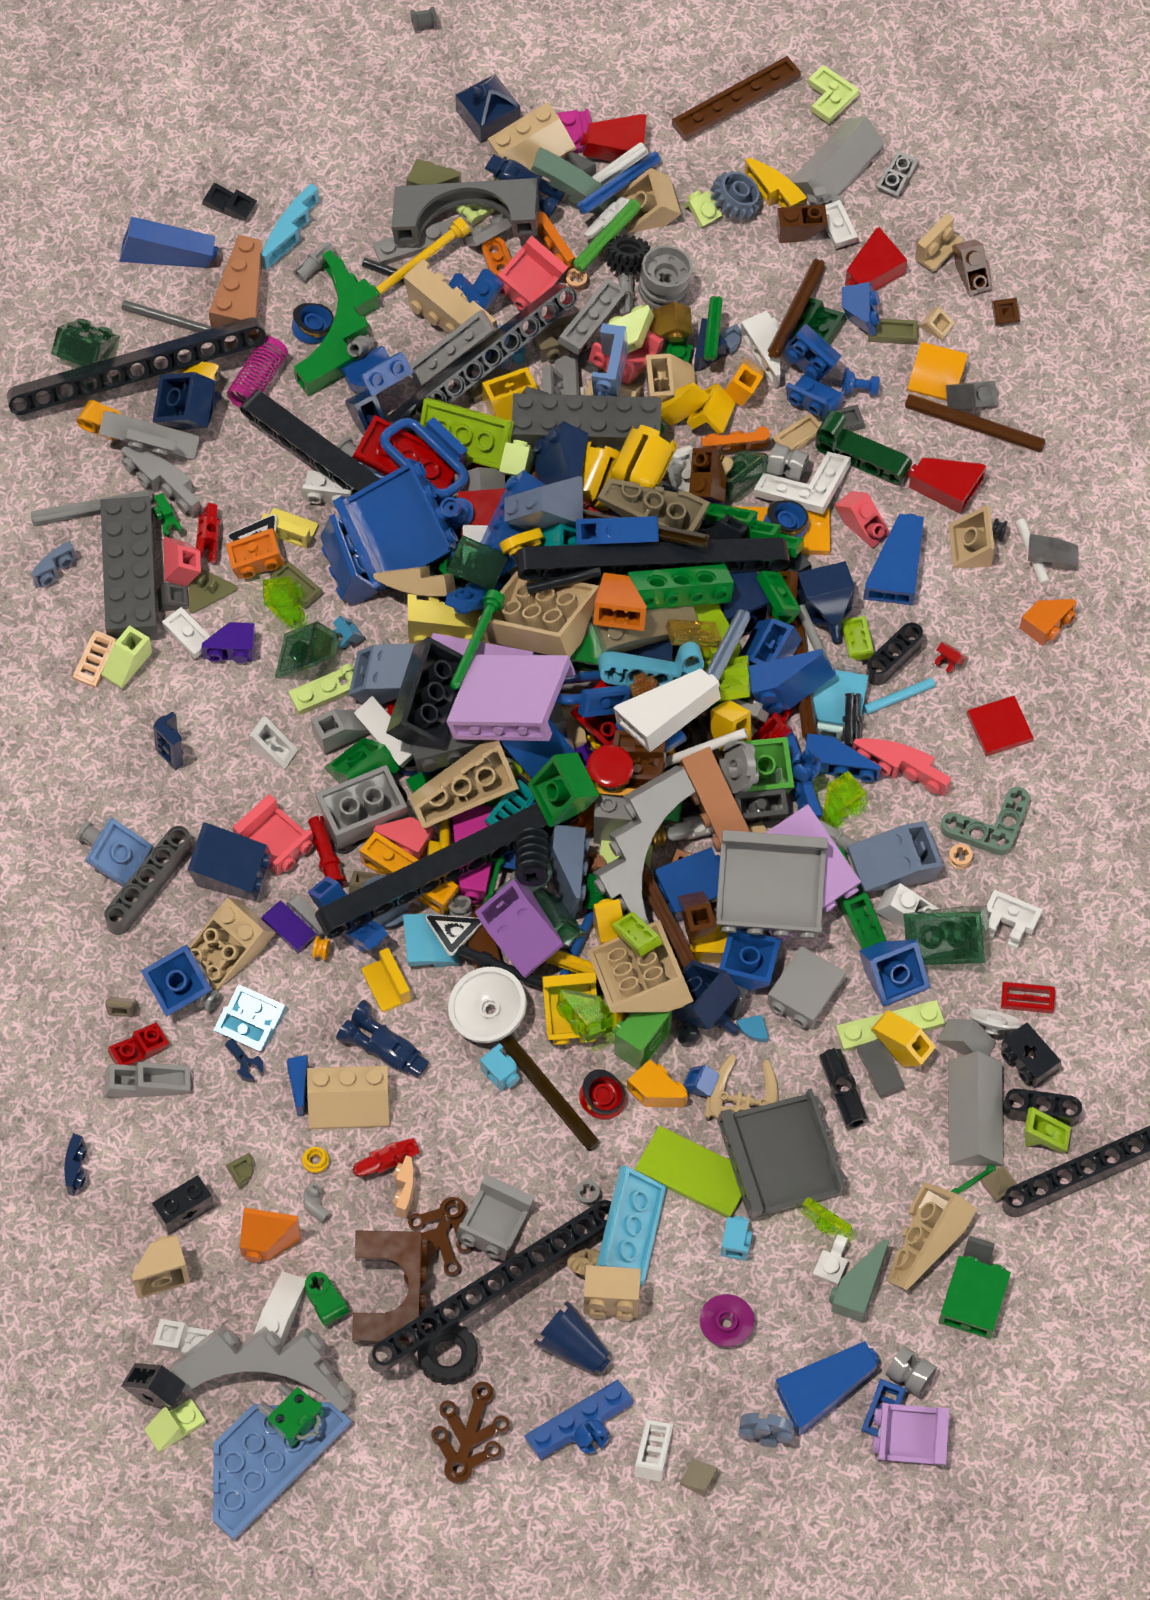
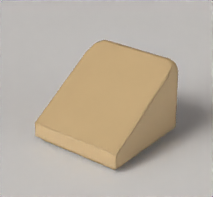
(937, 323)

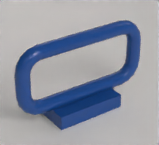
(440, 441)
(597, 700)

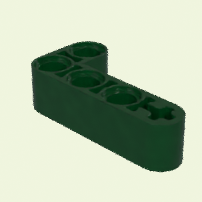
(864, 452)

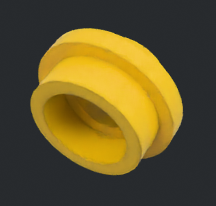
(315, 1152)

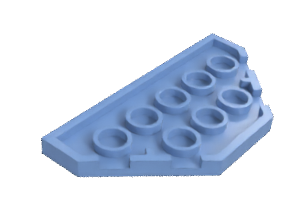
(258, 1465)

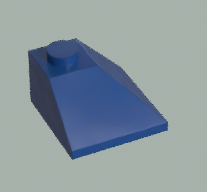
(894, 969)

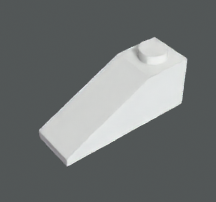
(758, 335)
(282, 1305)

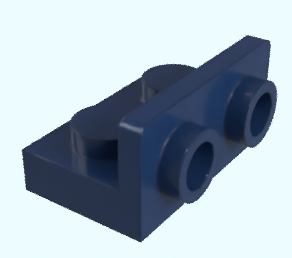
(168, 740)

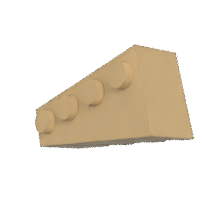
(437, 300)
(465, 784)

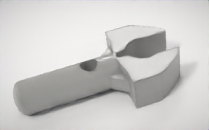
(823, 195)

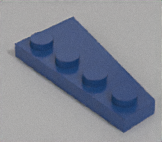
(470, 597)

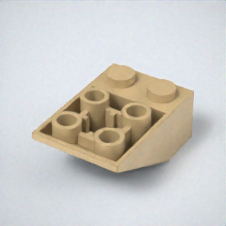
(230, 941)

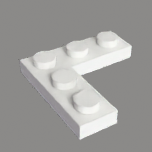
(811, 496)

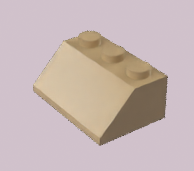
(535, 130)
(348, 1097)

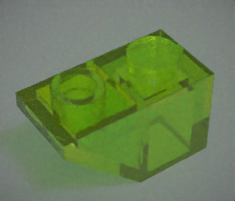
(283, 598)
(842, 798)
(585, 1013)

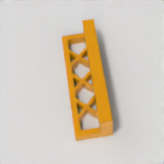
(386, 857)

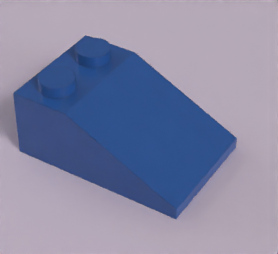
(789, 680)

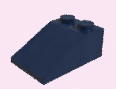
(560, 453)

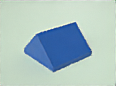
(750, 959)
(177, 980)

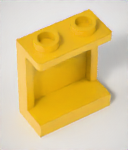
(557, 1027)

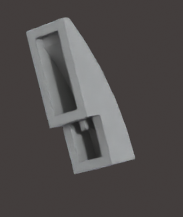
(146, 1080)

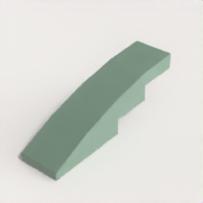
(568, 178)

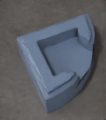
(732, 336)

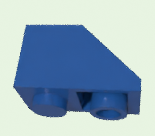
(860, 306)

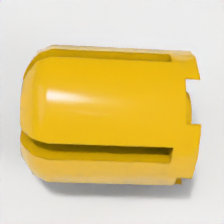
(644, 457)
(596, 472)

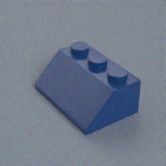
(345, 563)

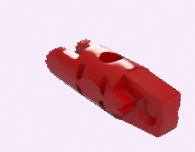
(208, 532)
(386, 1157)

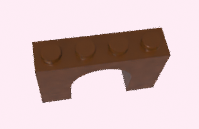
(406, 1252)

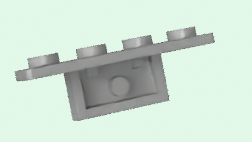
(562, 378)
(148, 435)

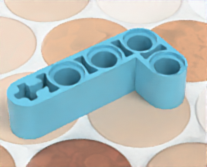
(617, 667)

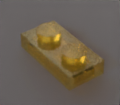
(699, 632)

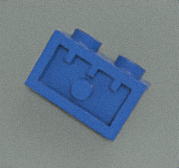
(813, 396)

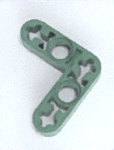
(998, 831)

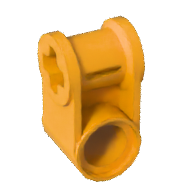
(92, 415)

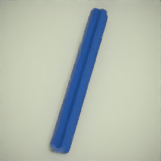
(618, 183)

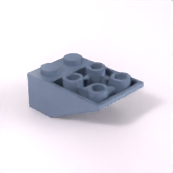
(380, 672)
(896, 857)
(569, 865)

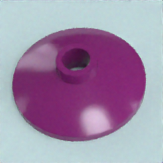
(726, 1308)

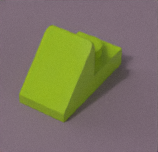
(1046, 1131)

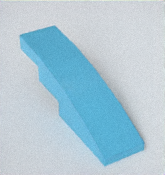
(286, 231)

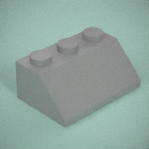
(360, 805)

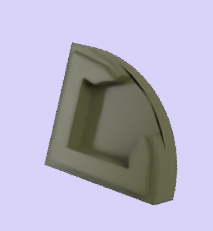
(241, 1170)

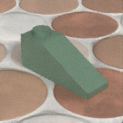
(856, 1287)

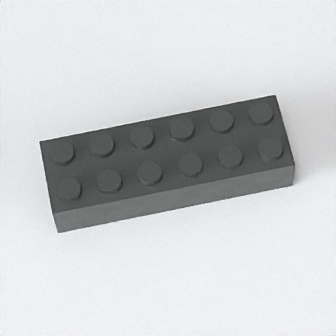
(603, 417)
(129, 566)

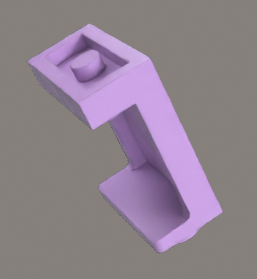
(911, 1434)

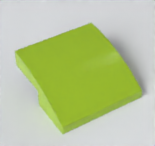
(734, 679)

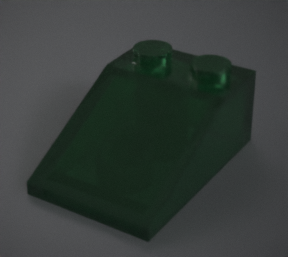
(950, 934)

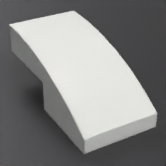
(177, 1336)

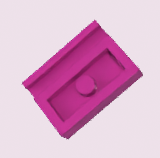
(575, 124)

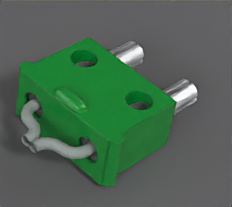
(295, 1416)

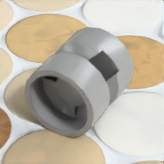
(787, 463)
(911, 1371)

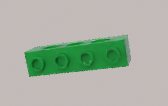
(684, 586)

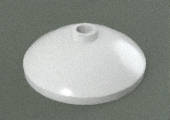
(478, 994)

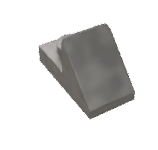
(971, 394)

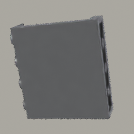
(781, 1154)

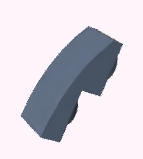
(46, 570)

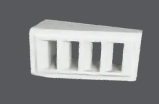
(651, 1467)

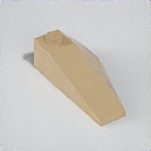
(936, 1224)

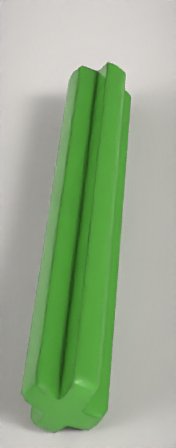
(609, 232)

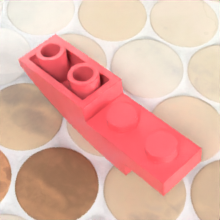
(898, 758)

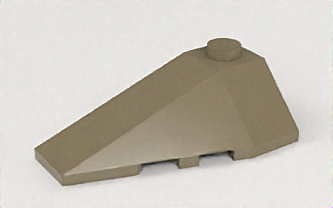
(673, 509)
(655, 630)

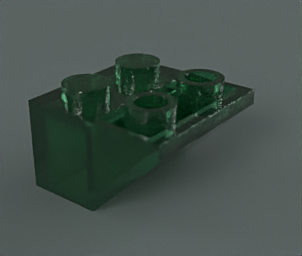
(83, 342)

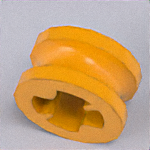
(321, 948)

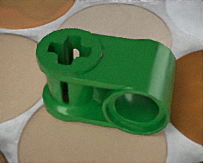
(326, 1302)

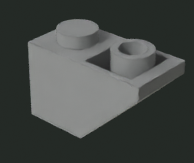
(337, 729)

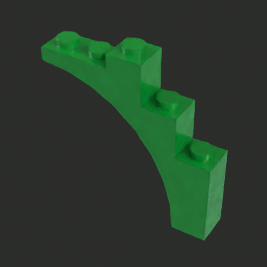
(353, 303)

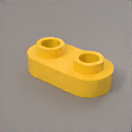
(526, 539)

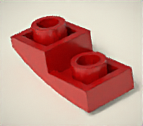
(141, 1046)

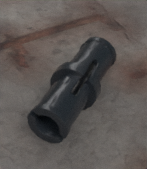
(852, 717)

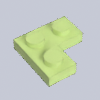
(835, 92)

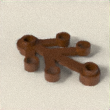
(437, 1237)
(469, 1437)

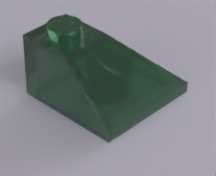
(306, 648)

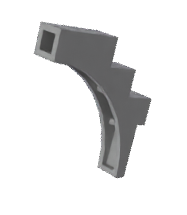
(649, 807)
(263, 1352)

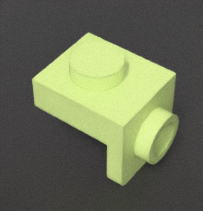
(702, 207)

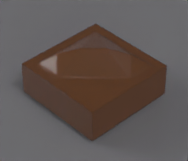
(1005, 311)

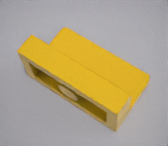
(714, 411)
(386, 982)

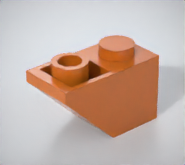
(1046, 618)

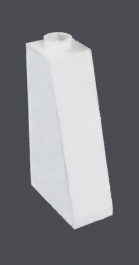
(668, 708)

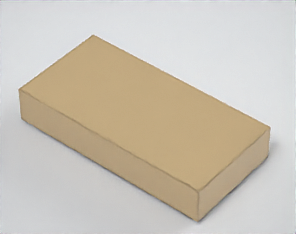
(799, 433)

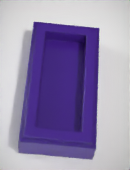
(289, 927)

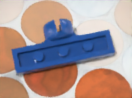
(804, 770)
(581, 1422)

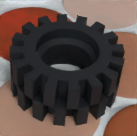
(626, 254)

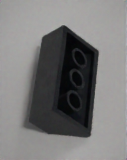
(426, 695)

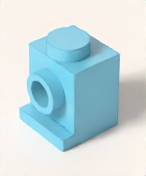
(499, 1068)
(736, 1238)

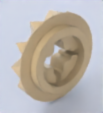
(580, 1258)

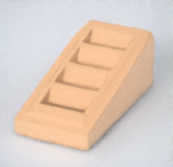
(100, 644)

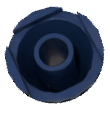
(574, 1341)

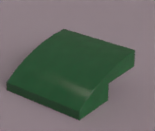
(822, 320)

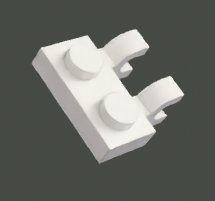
(1013, 913)

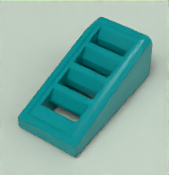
(522, 797)

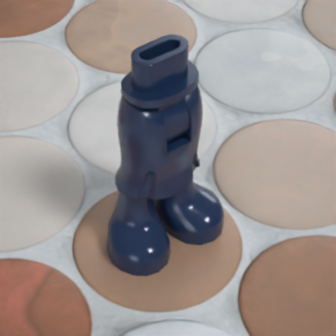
(510, 169)
(384, 1043)

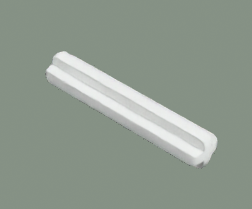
(621, 164)

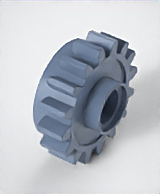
(736, 194)

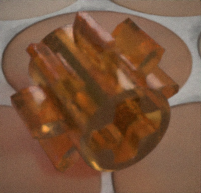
(643, 684)

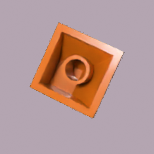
(267, 1234)

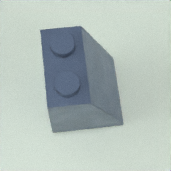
(546, 505)

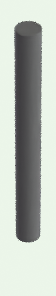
(164, 317)

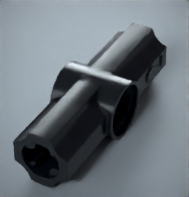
(848, 1101)

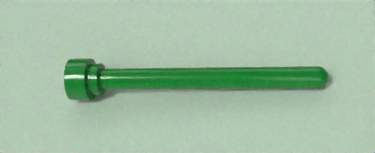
(492, 603)

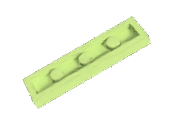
(858, 1032)

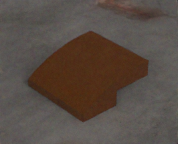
(646, 764)

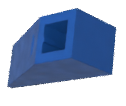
(617, 530)
(839, 758)

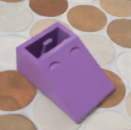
(520, 927)

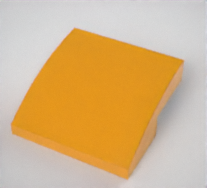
(935, 369)

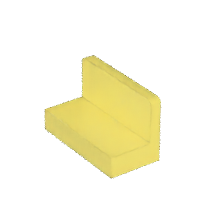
(293, 528)

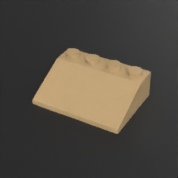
(542, 621)
(639, 982)

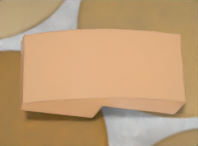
(405, 1182)

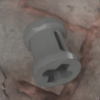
(423, 18)

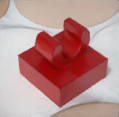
(950, 654)

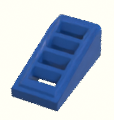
(297, 1074)
(886, 1386)

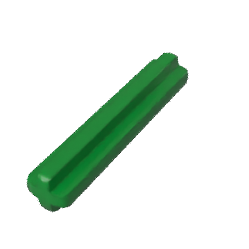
(713, 328)

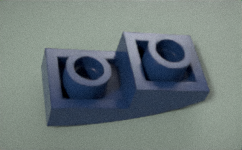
(73, 1169)

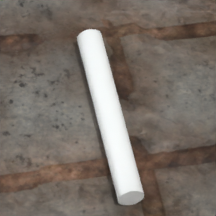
(1038, 566)

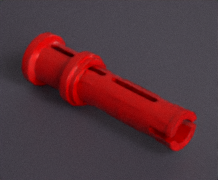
(329, 863)

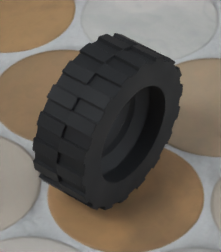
(456, 1372)

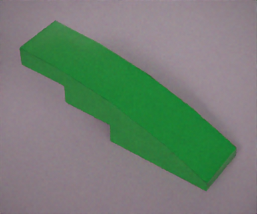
(756, 528)
(861, 917)

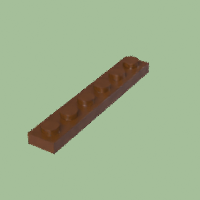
(736, 98)

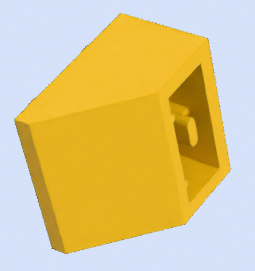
(499, 391)

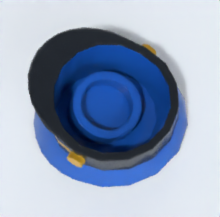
(311, 322)
(790, 516)

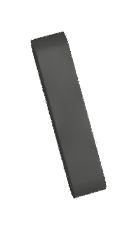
(148, 869)

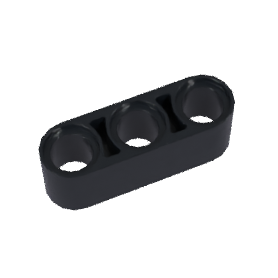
(896, 644)
(1053, 1101)

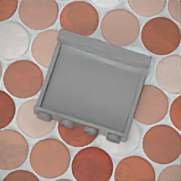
(771, 883)

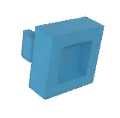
(348, 631)

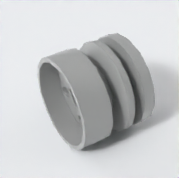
(665, 276)

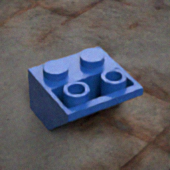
(811, 353)
(771, 641)

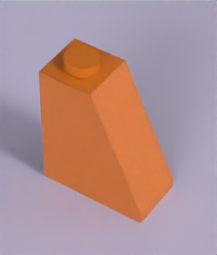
(619, 604)

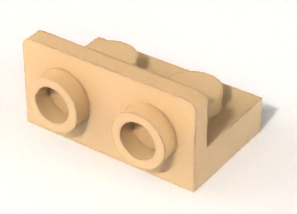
(937, 244)

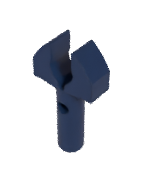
(244, 1061)

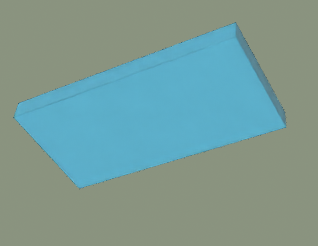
(632, 1222)

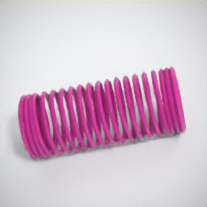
(264, 351)

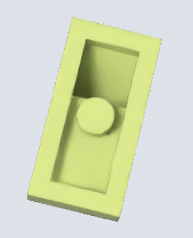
(174, 1424)

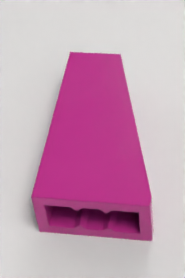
(475, 883)

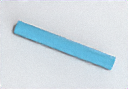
(899, 696)

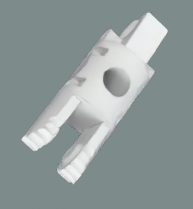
(603, 220)
(689, 828)

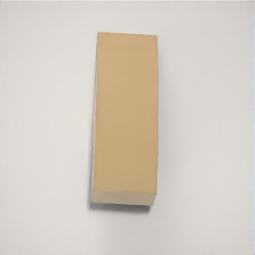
(417, 581)

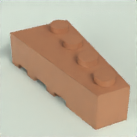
(240, 285)
(712, 795)

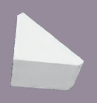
(271, 744)

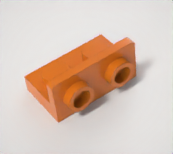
(255, 554)

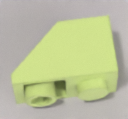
(636, 324)
(517, 458)
(126, 657)

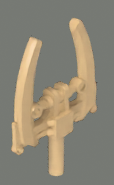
(719, 1096)

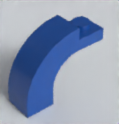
(362, 937)

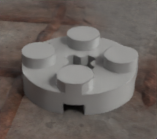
(739, 766)

